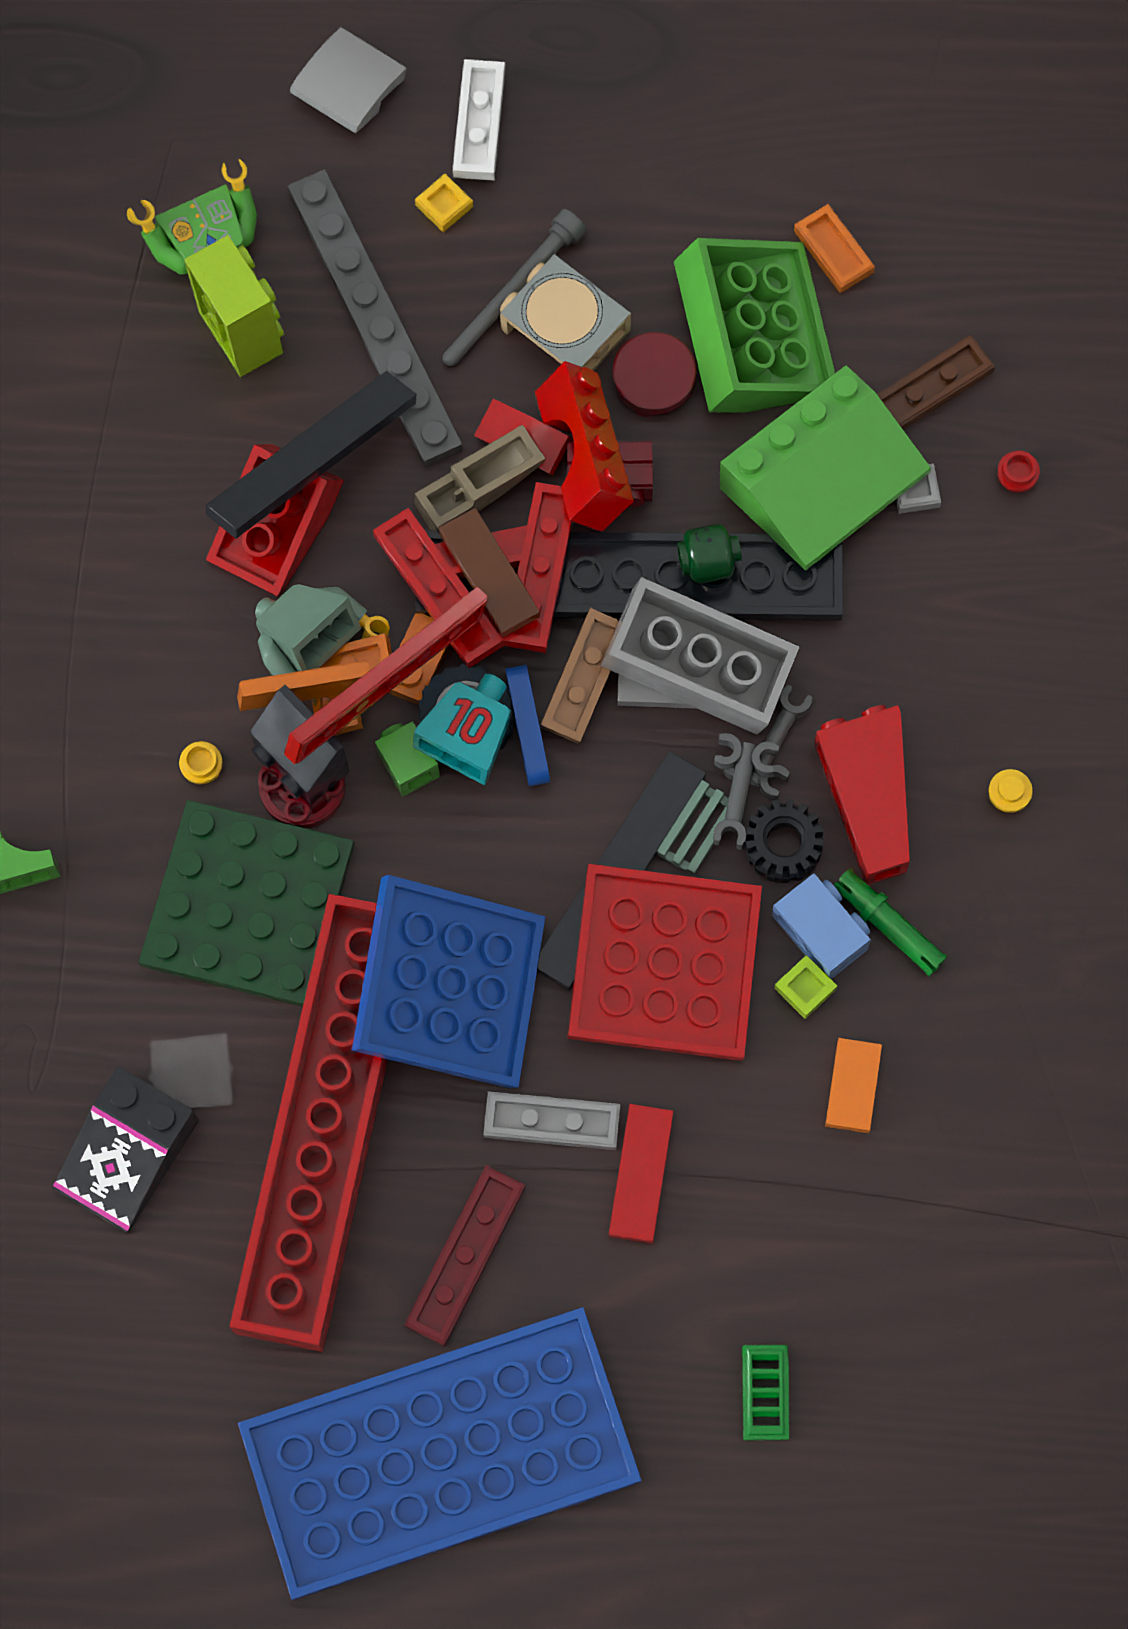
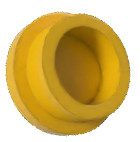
(201, 762)
(1010, 790)

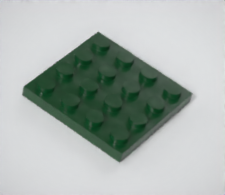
(244, 902)

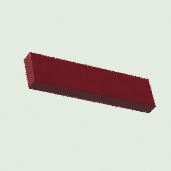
(465, 1255)

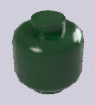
(708, 553)

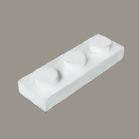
(479, 119)

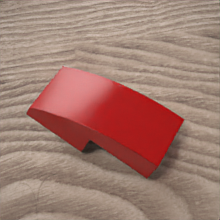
(502, 419)

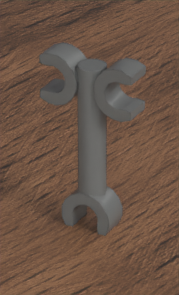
(777, 735)
(745, 759)

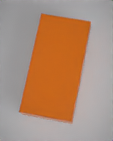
(834, 248)
(853, 1085)

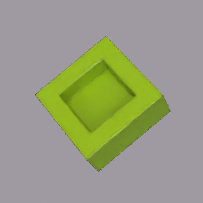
(805, 987)

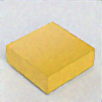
(444, 203)

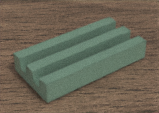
(716, 797)

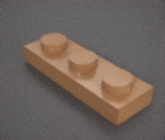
(580, 679)

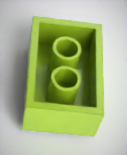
(235, 304)

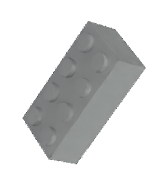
(700, 656)

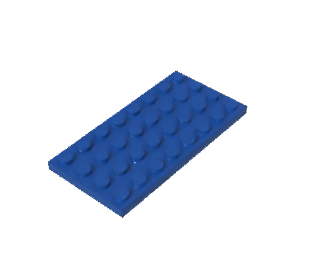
(438, 1453)

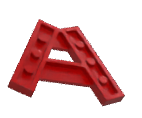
(435, 576)

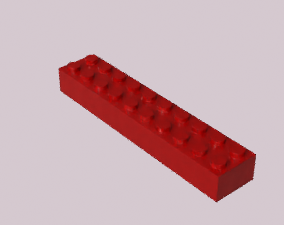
(315, 1148)

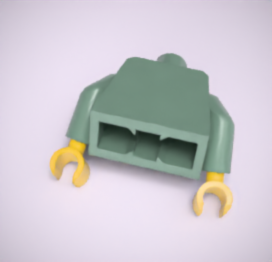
(309, 627)

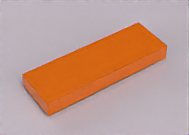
(304, 684)

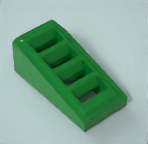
(765, 1353)

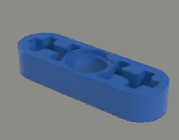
(527, 725)

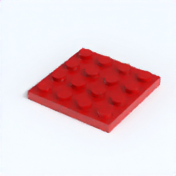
(665, 962)

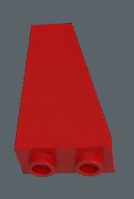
(868, 786)

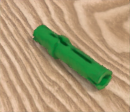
(889, 921)

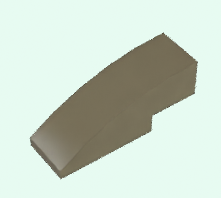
(479, 478)

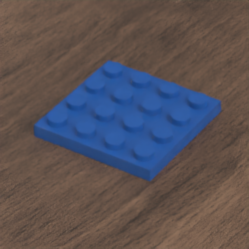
(449, 982)

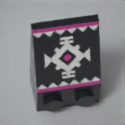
(124, 1149)

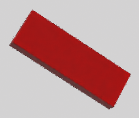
(641, 1173)

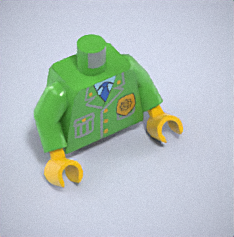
(200, 222)

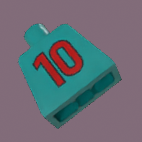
(466, 728)

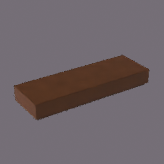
(936, 382)
(489, 570)

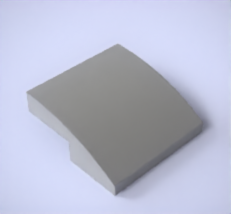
(348, 80)

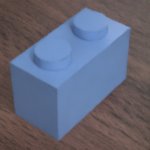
(822, 925)

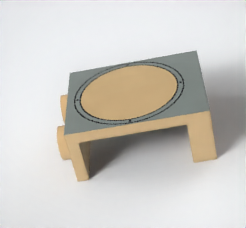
(566, 315)

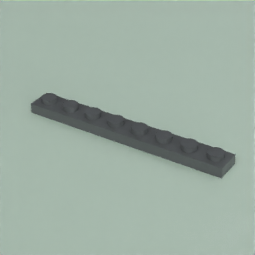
(373, 313)

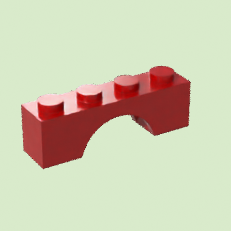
(597, 481)

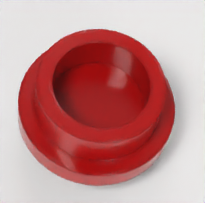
(1018, 471)

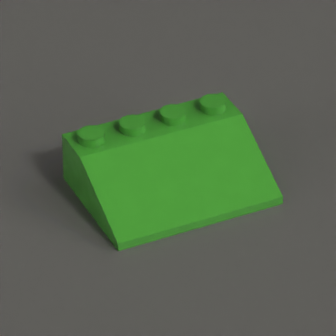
(753, 322)
(823, 468)

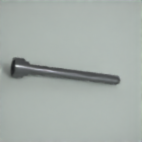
(565, 230)

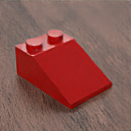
(278, 543)

